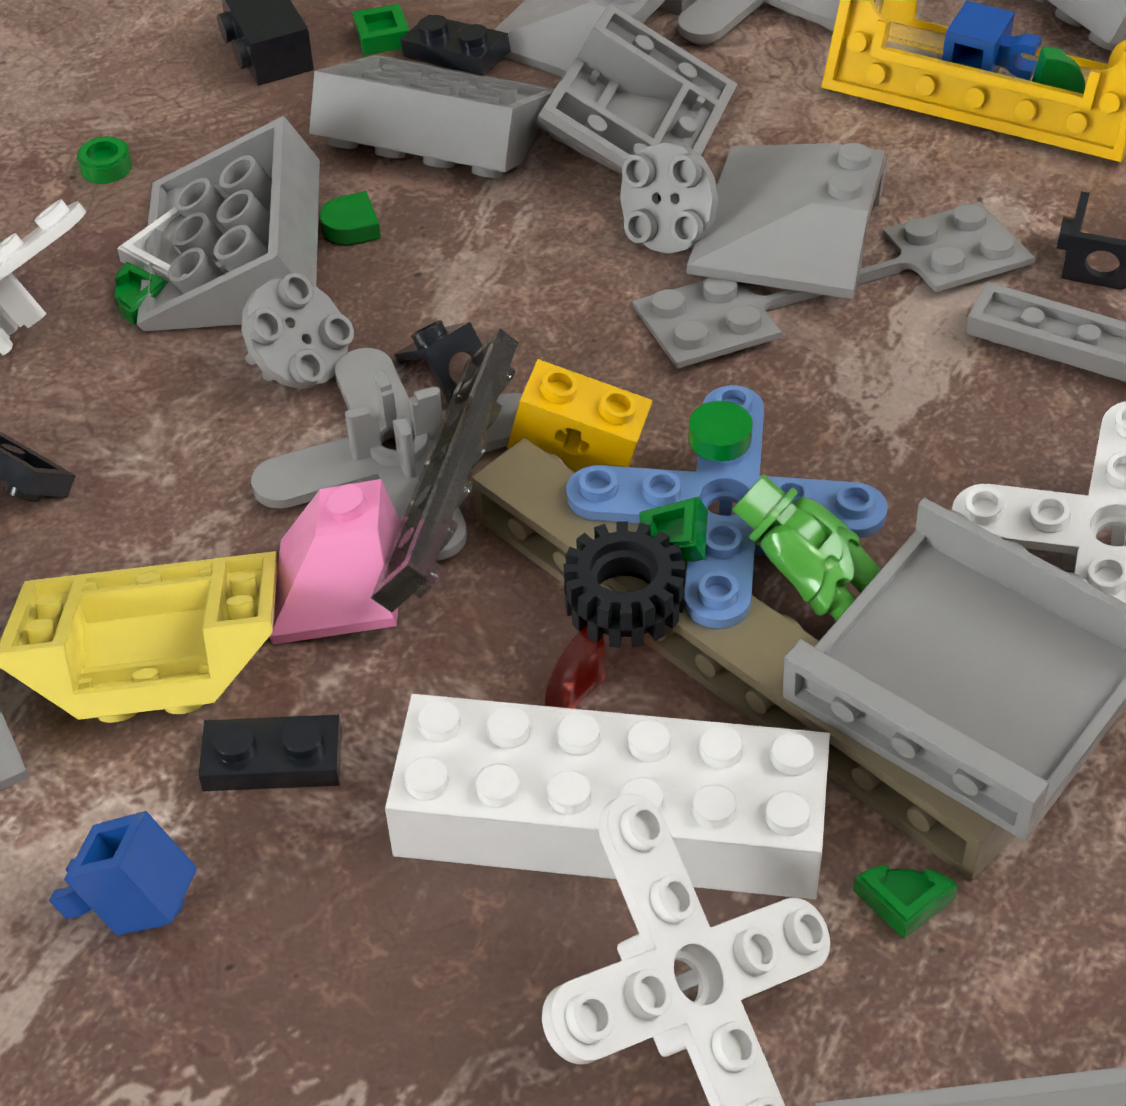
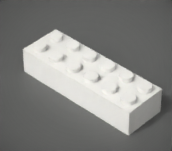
(532, 779)

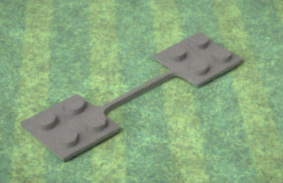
(726, 317)

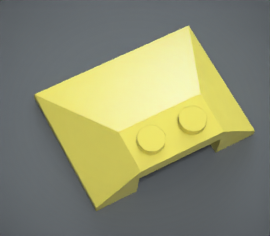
(141, 635)

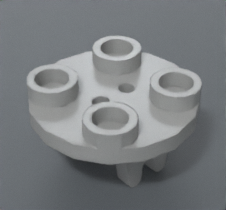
(668, 171)
(311, 319)

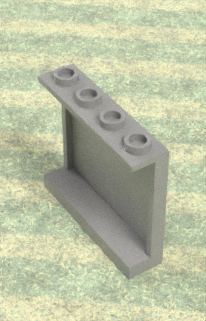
(971, 669)

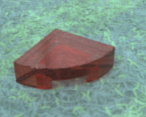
(576, 672)

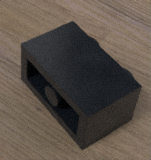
(266, 38)

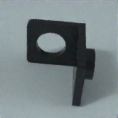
(1082, 244)
(438, 347)

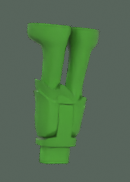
(807, 546)

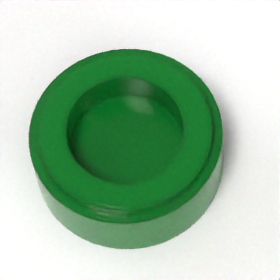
(104, 160)
(720, 431)

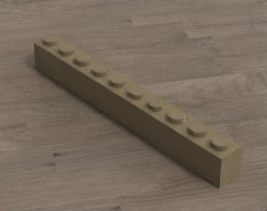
(527, 506)

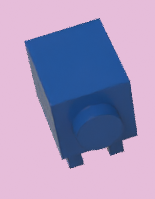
(983, 40)
(127, 876)

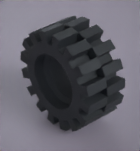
(624, 612)

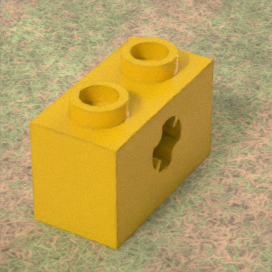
(579, 418)

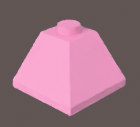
(333, 564)

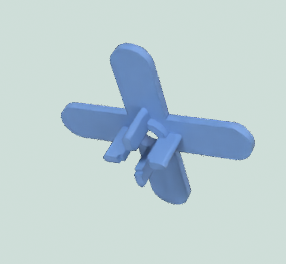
(721, 585)

